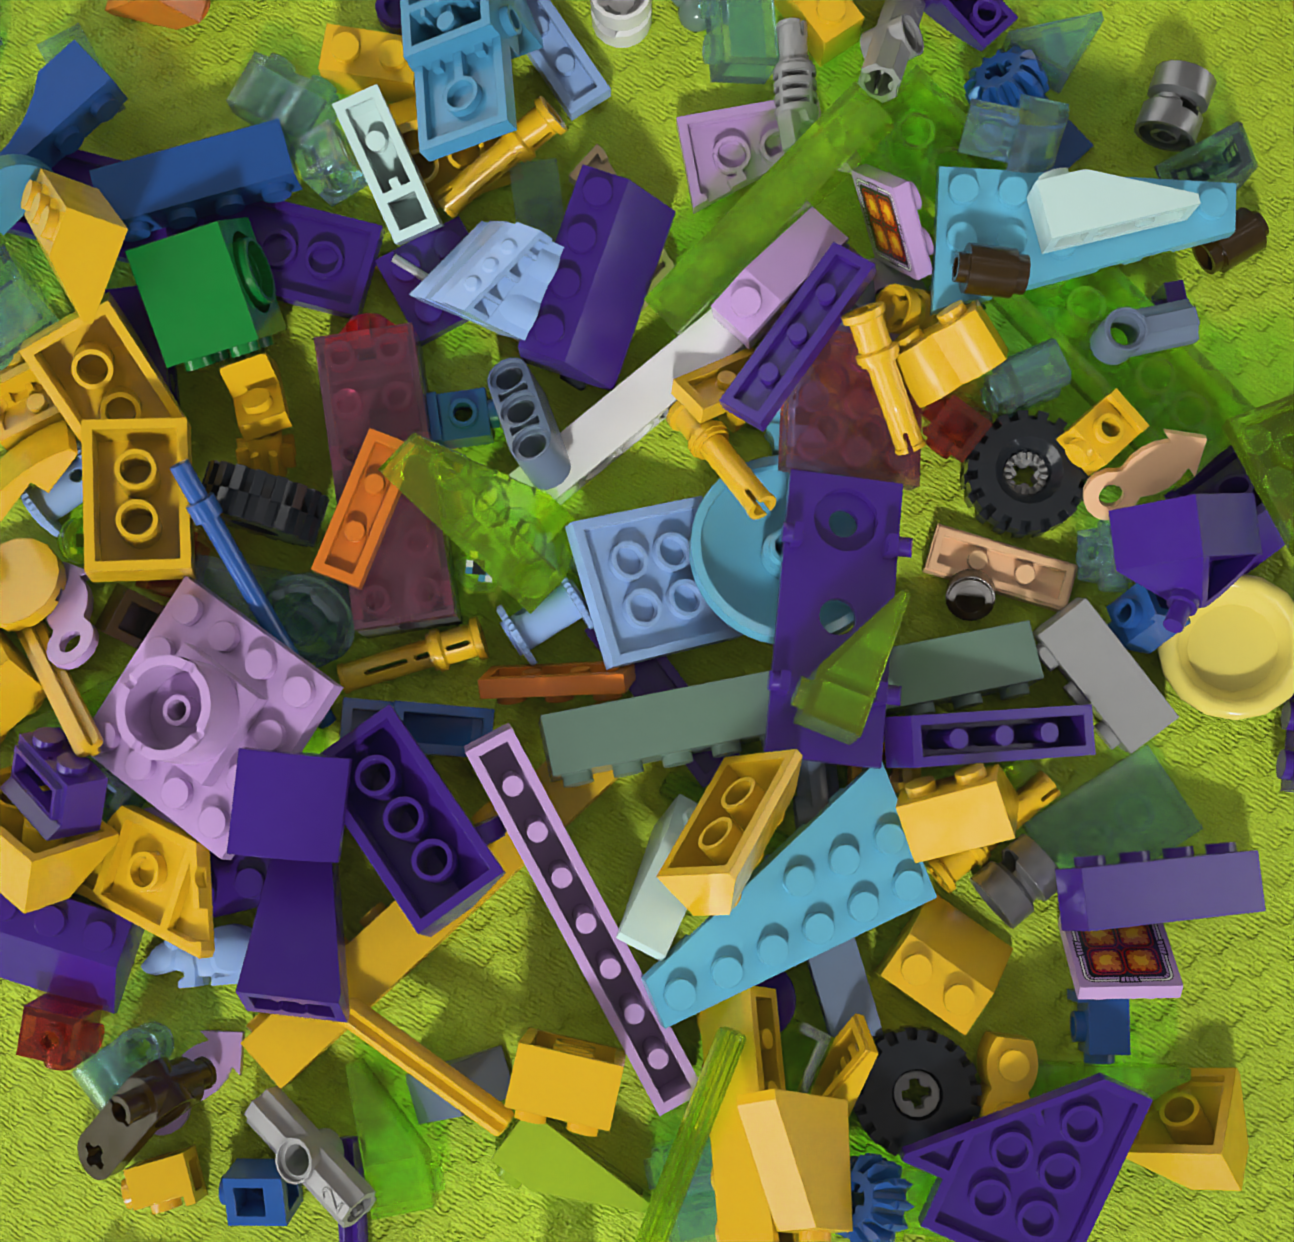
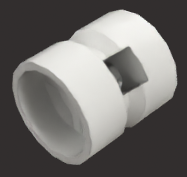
(621, 21)

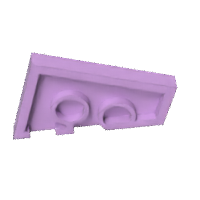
(728, 149)

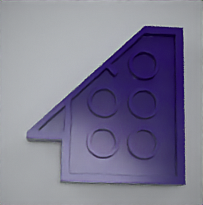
(1031, 1167)

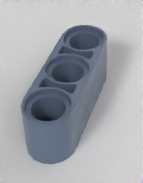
(528, 423)
(843, 988)

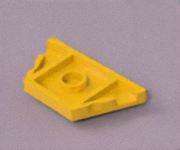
(157, 880)

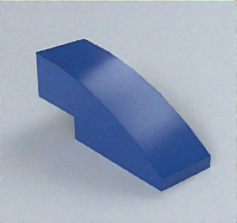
(435, 727)

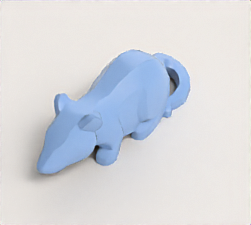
(221, 969)

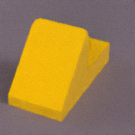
(703, 388)
(257, 396)

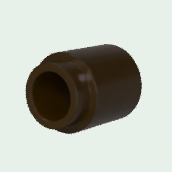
(1242, 244)
(991, 270)

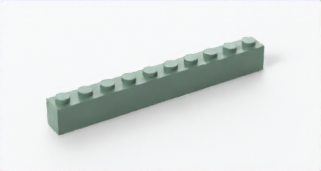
(734, 710)

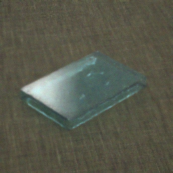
(1116, 812)

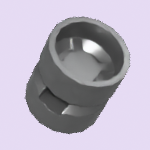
(1175, 105)
(1017, 880)

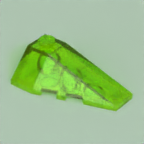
(494, 519)

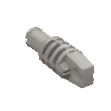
(794, 82)

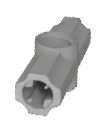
(890, 47)
(310, 1156)

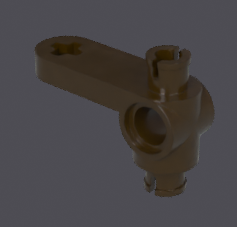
(140, 1108)

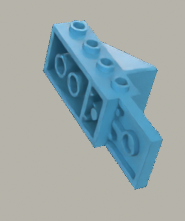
(465, 68)

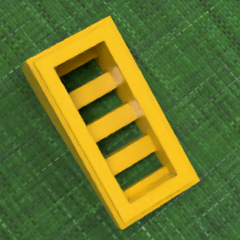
(846, 1064)

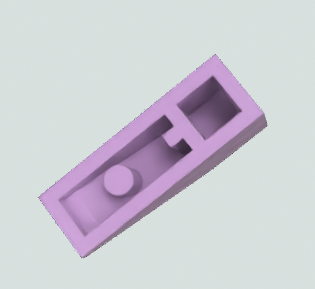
(774, 277)

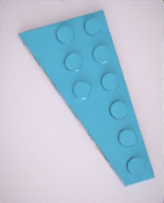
(994, 210)
(811, 894)

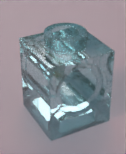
(328, 163)

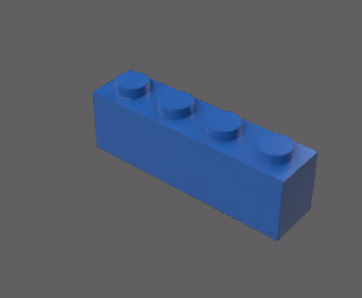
(200, 179)

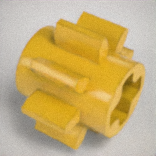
(268, 453)

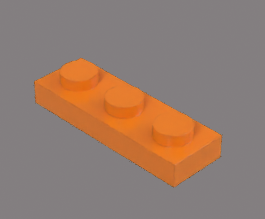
(360, 515)
(555, 682)

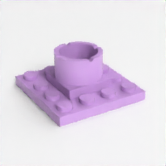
(198, 695)

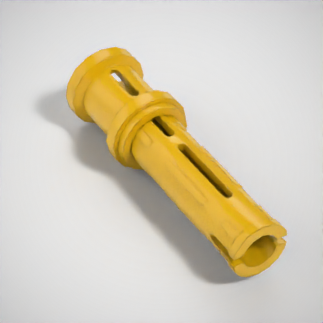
(520, 145)
(878, 356)
(711, 443)
(356, 673)
(1032, 798)

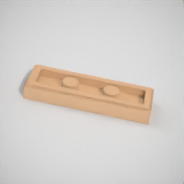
(1013, 570)

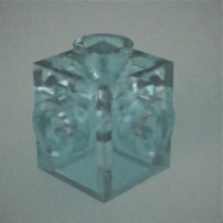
(1097, 560)

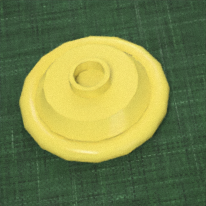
(1235, 652)

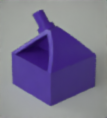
(1187, 548)

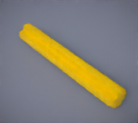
(61, 693)
(427, 1068)

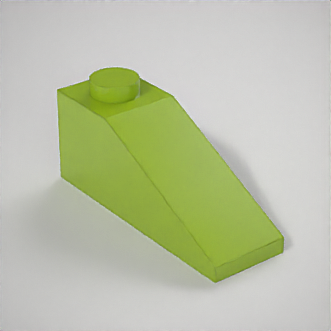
(559, 1164)

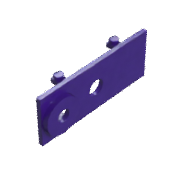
(823, 569)

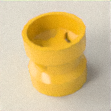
(906, 308)

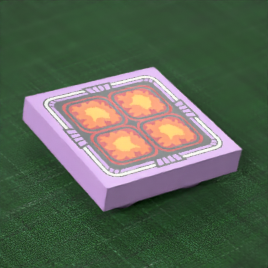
(893, 220)
(1122, 963)

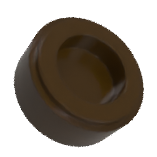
(970, 595)

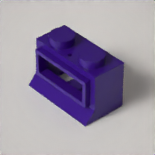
(75, 784)

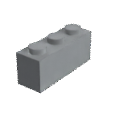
(1103, 675)

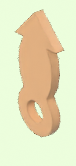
(1145, 471)

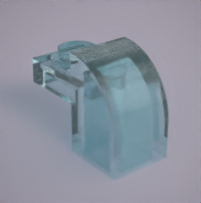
(1020, 136)

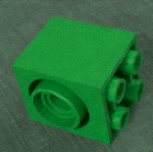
(208, 293)

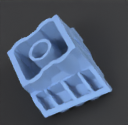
(494, 277)

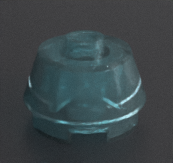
(315, 615)

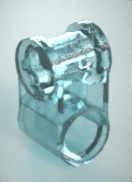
(112, 1065)

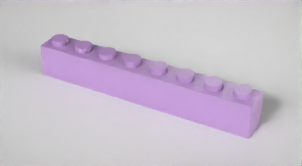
(581, 916)

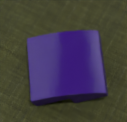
(289, 805)

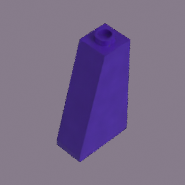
(297, 944)

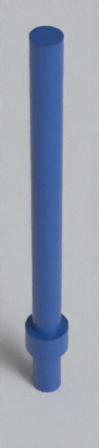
(206, 512)

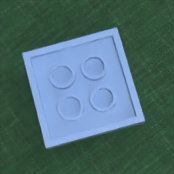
(643, 583)

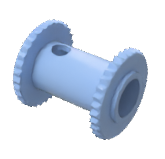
(62, 498)
(555, 613)

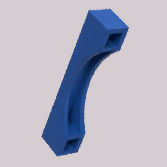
(66, 106)

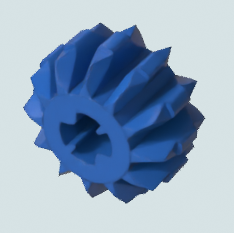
(1007, 77)
(877, 1199)

